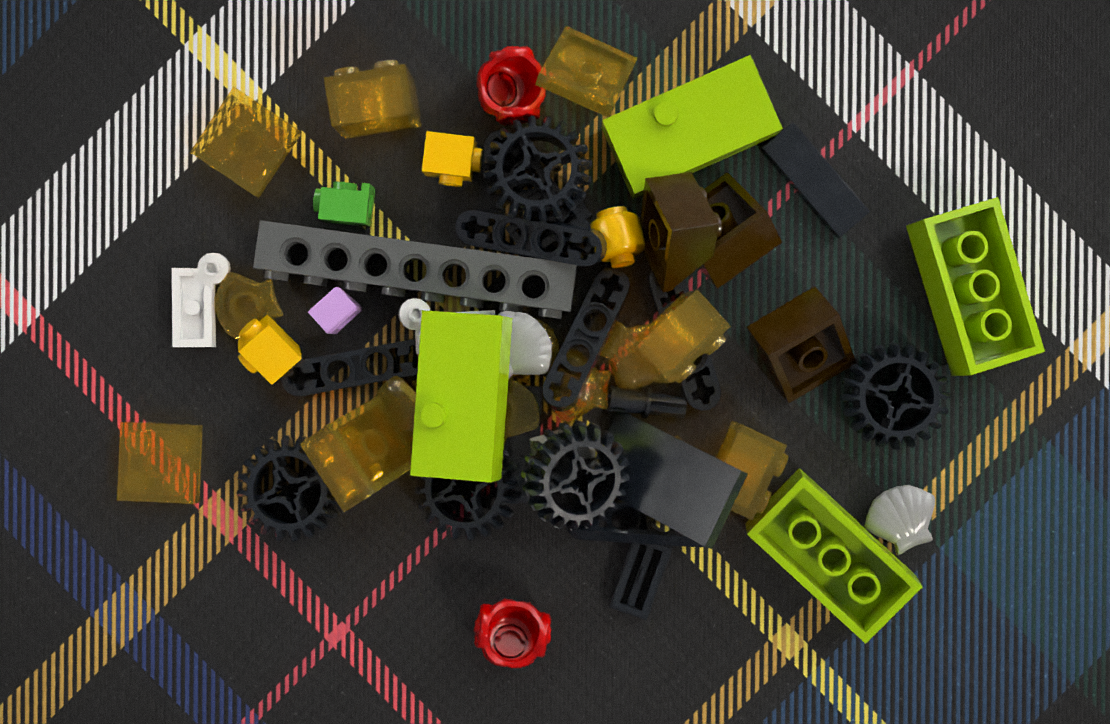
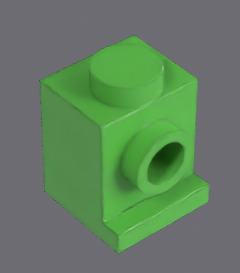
(345, 204)

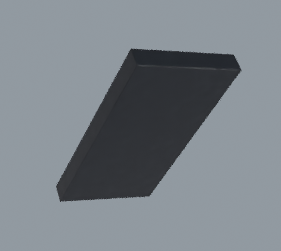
(675, 480)

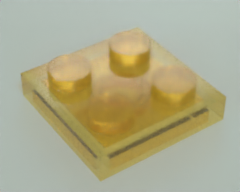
(586, 71)
(246, 142)
(159, 462)

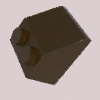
(677, 227)
(745, 231)
(802, 343)

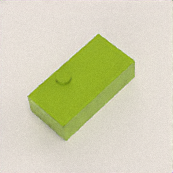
(692, 125)
(975, 288)
(461, 396)
(833, 556)

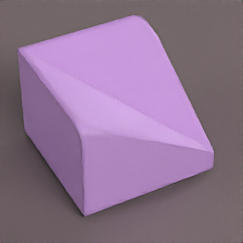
(335, 310)

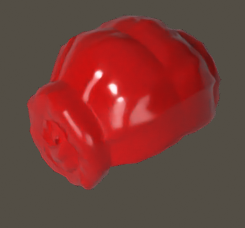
(508, 85)
(512, 633)

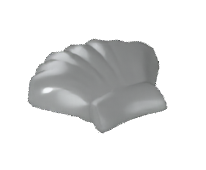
(529, 345)
(901, 517)

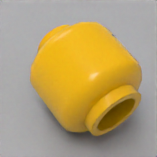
(622, 235)

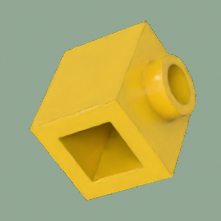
(451, 158)
(267, 349)

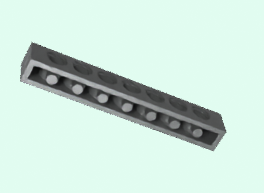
(277, 241)

